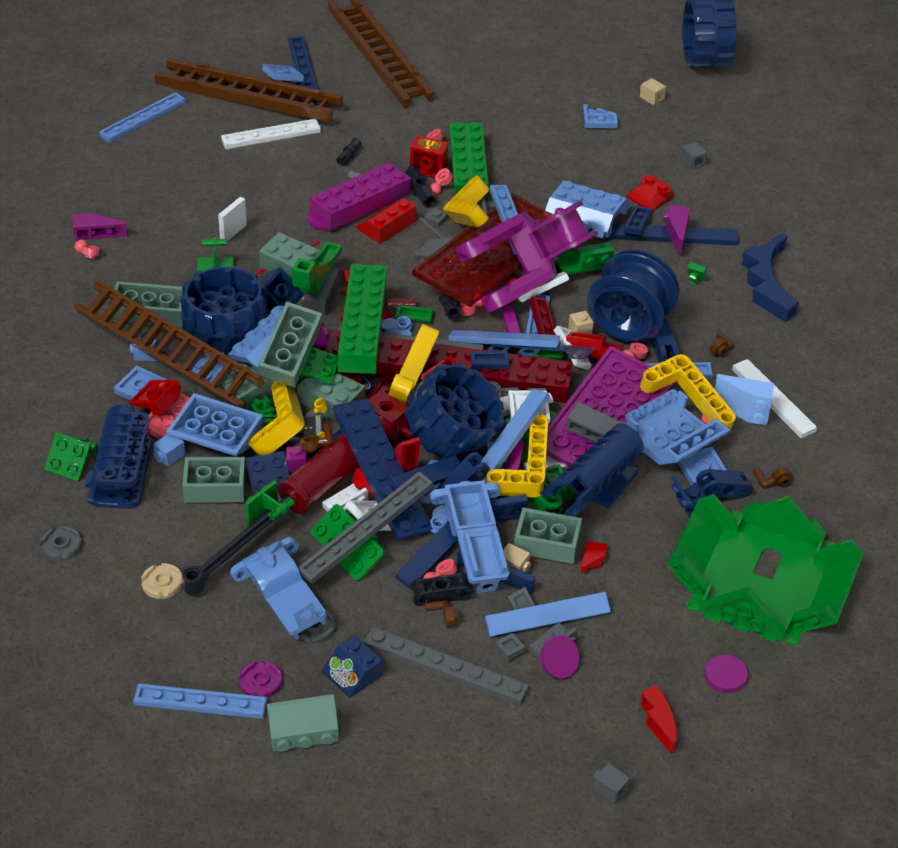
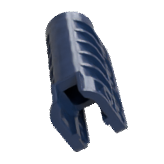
(120, 459)
(598, 466)

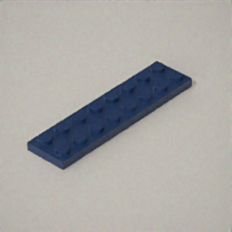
(378, 463)

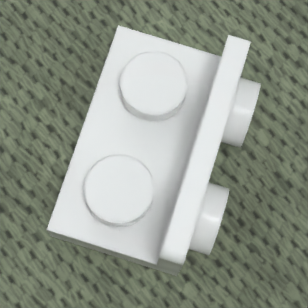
(343, 496)

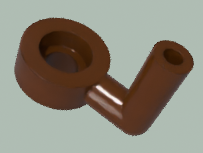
(721, 345)
(313, 442)
(779, 477)
(450, 614)

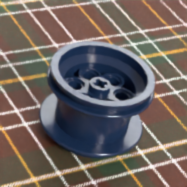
(633, 295)

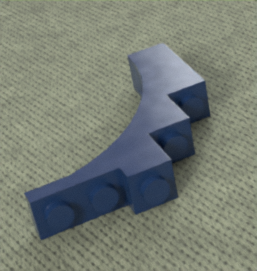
(766, 290)

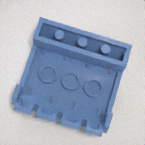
(597, 209)
(255, 341)
(671, 430)

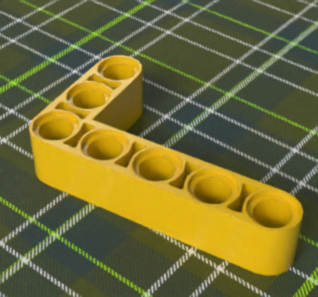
(464, 206)
(406, 380)
(691, 380)
(283, 427)
(533, 479)

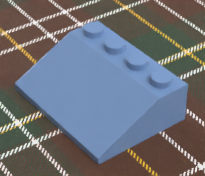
(216, 425)

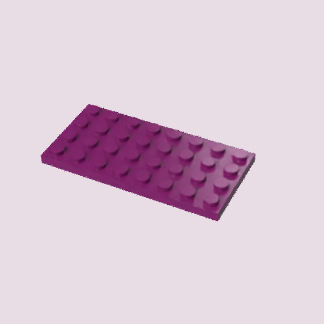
(608, 388)

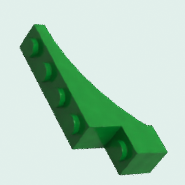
(312, 273)

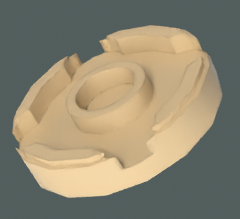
(162, 581)

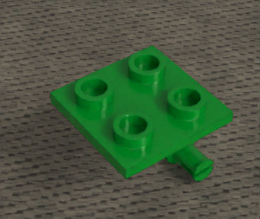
(210, 262)
(319, 366)
(69, 456)
(266, 500)

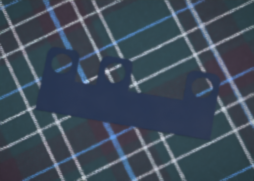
(584, 350)

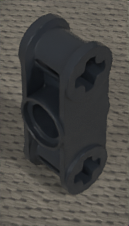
(441, 589)

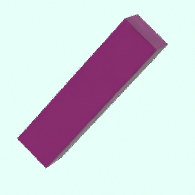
(509, 319)
(516, 456)

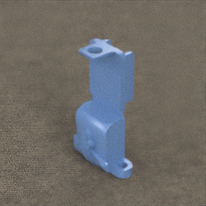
(475, 526)
(282, 585)

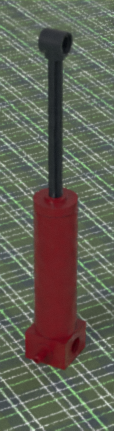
(308, 484)

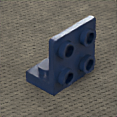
(265, 469)
(687, 497)
(508, 507)

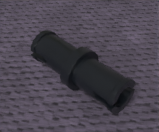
(348, 151)

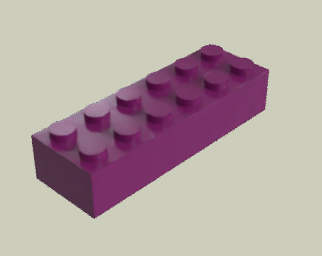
(359, 196)

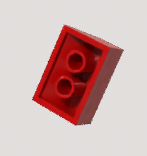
(389, 220)

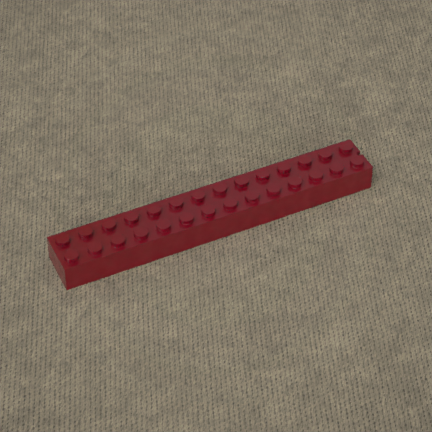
(522, 372)

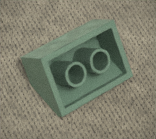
(302, 722)

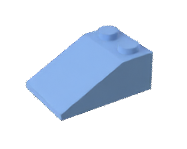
(746, 397)

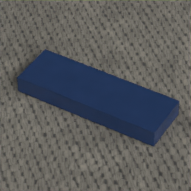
(637, 220)
(616, 487)

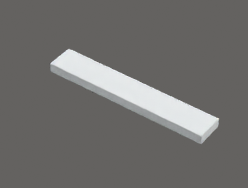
(270, 133)
(780, 403)

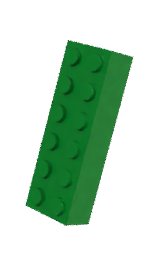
(467, 154)

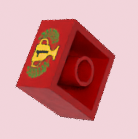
(429, 155)

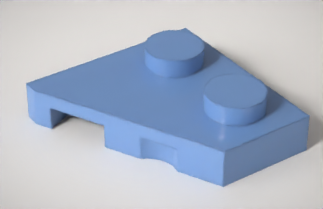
(599, 118)

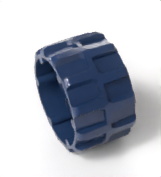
(709, 33)
(223, 306)
(454, 411)

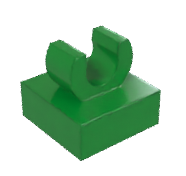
(696, 272)
(262, 406)

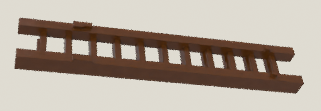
(371, 55)
(247, 96)
(173, 332)

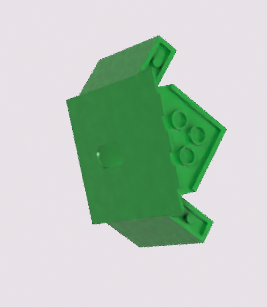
(723, 548)

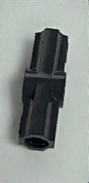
(420, 187)
(451, 306)

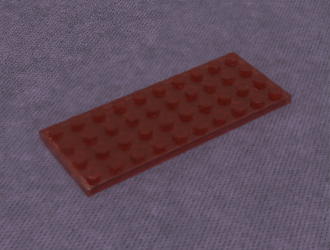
(476, 276)

